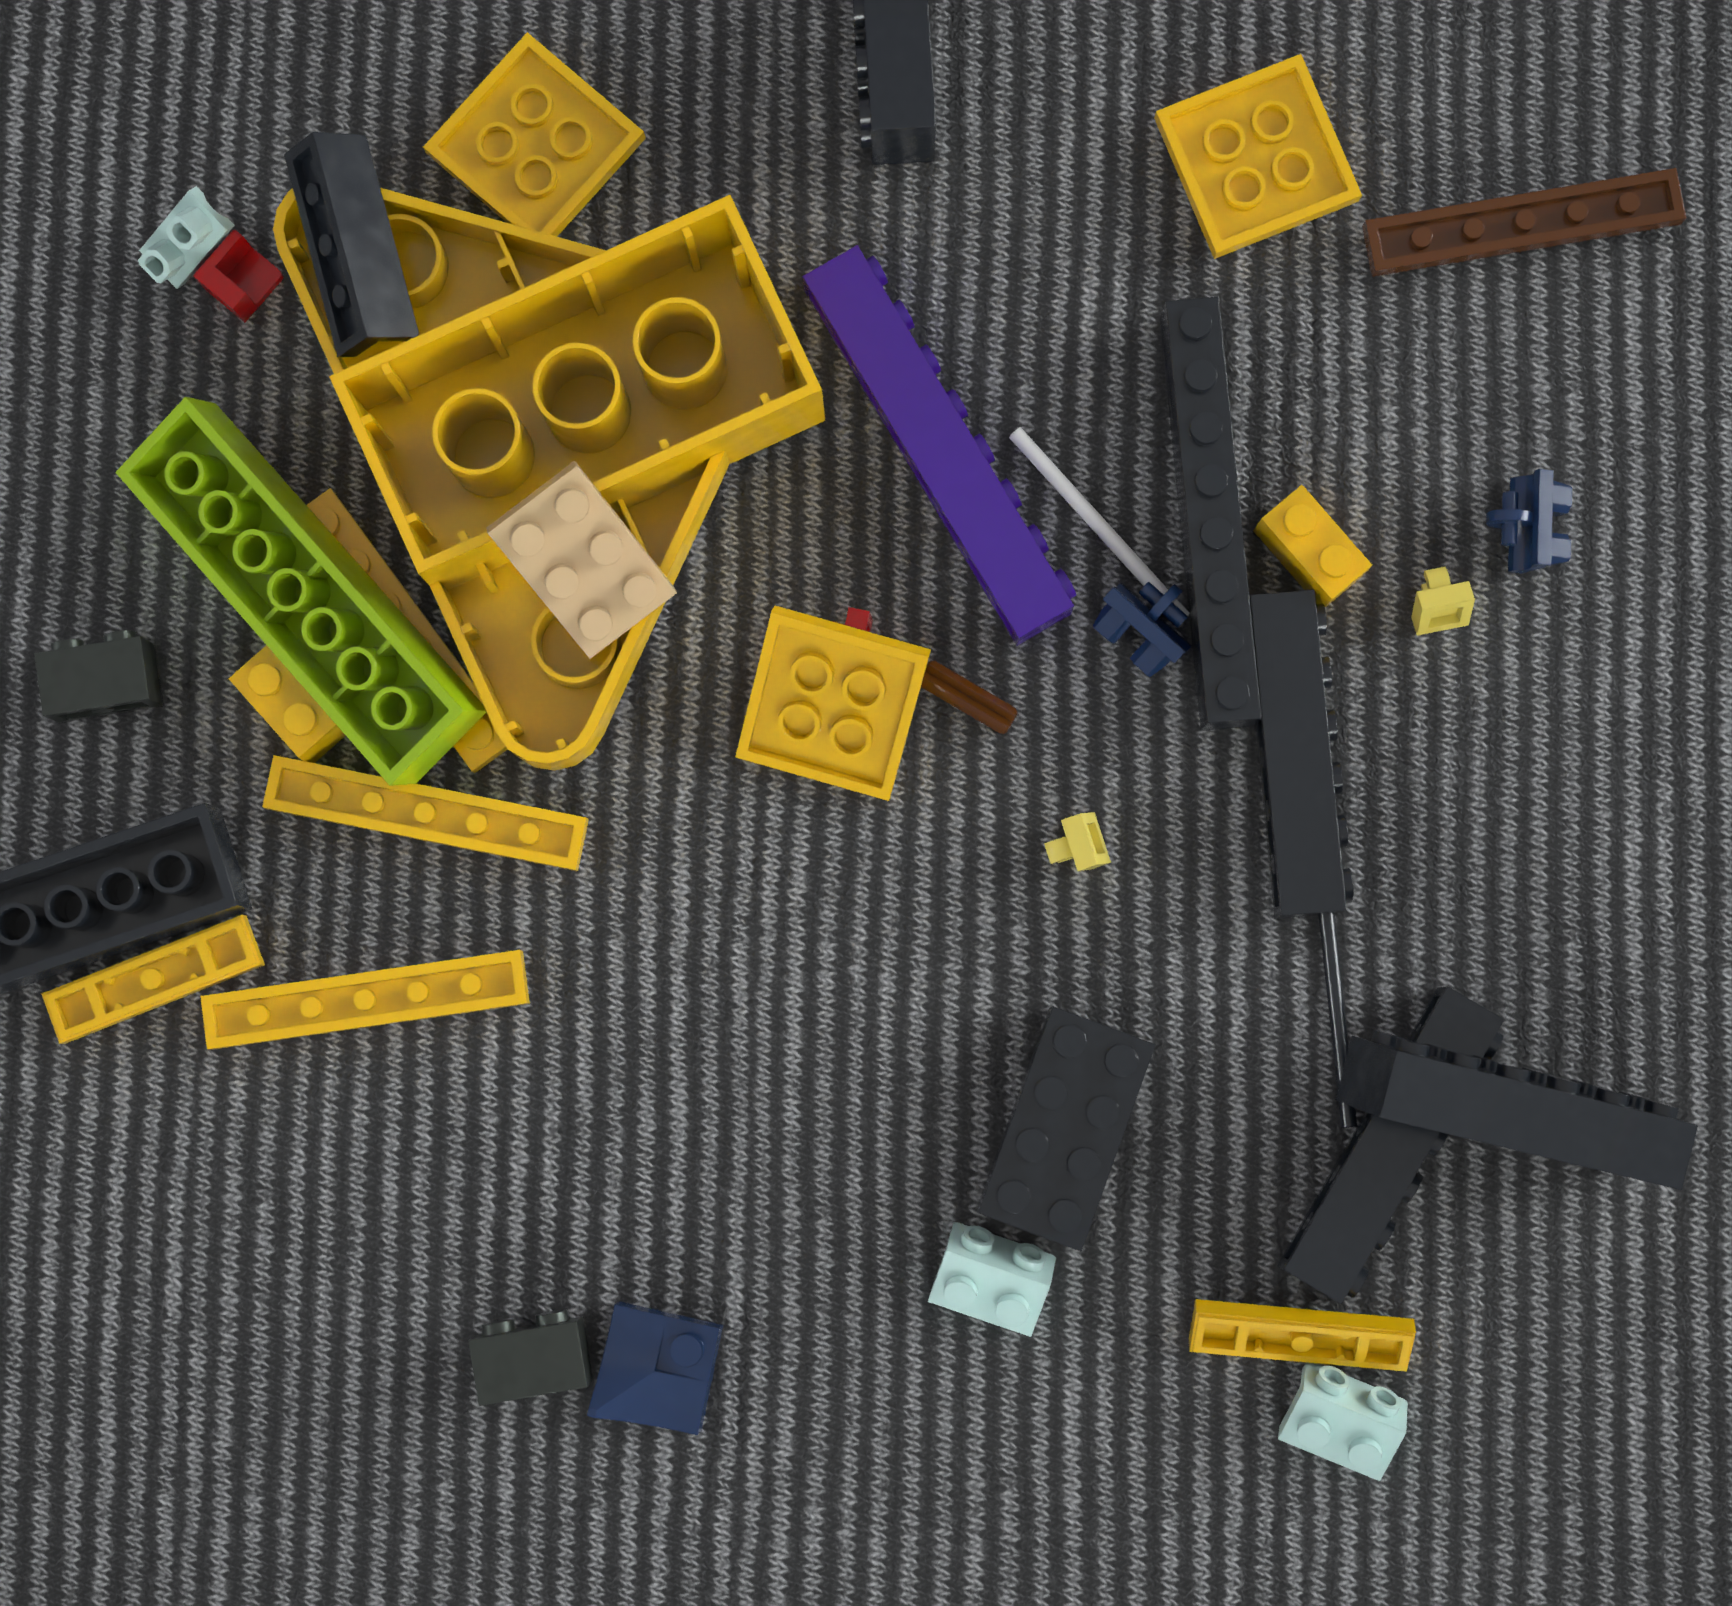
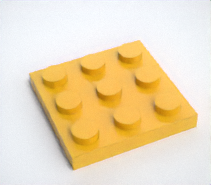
(534, 140)
(1257, 156)
(832, 702)

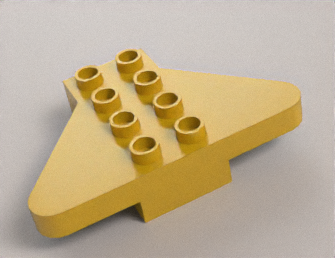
(548, 354)

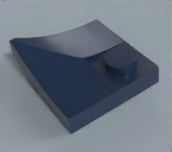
(656, 1369)

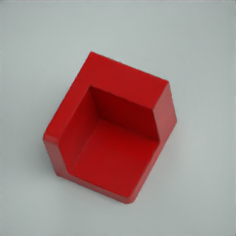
(238, 276)

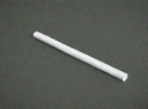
(1087, 512)

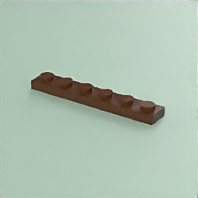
(1524, 222)

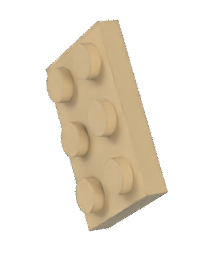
(581, 559)

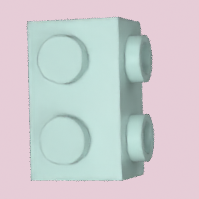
(993, 1278)
(1345, 1420)

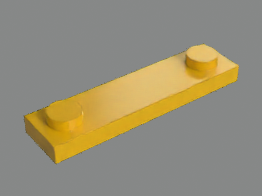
(152, 979)
(1301, 1335)

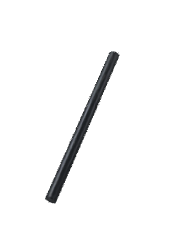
(1336, 1008)

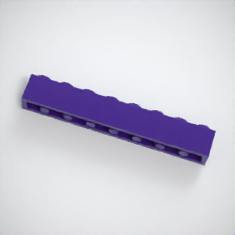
(938, 445)

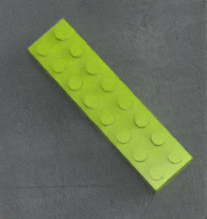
(301, 591)

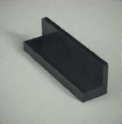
(350, 241)

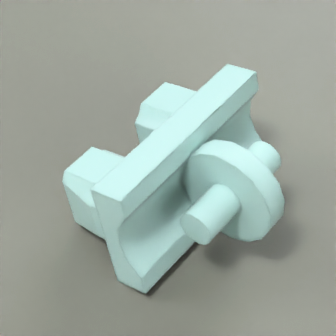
(184, 240)

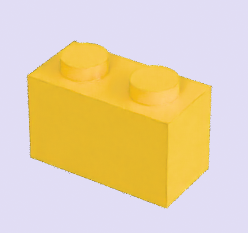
(1312, 546)
(286, 706)

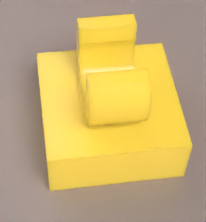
(1440, 604)
(1081, 843)

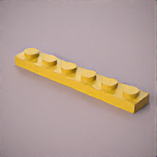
(481, 742)
(425, 813)
(364, 999)

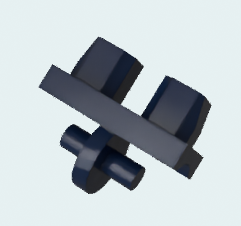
(1528, 521)
(1161, 641)

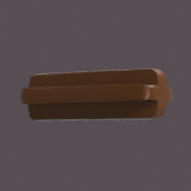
(968, 697)

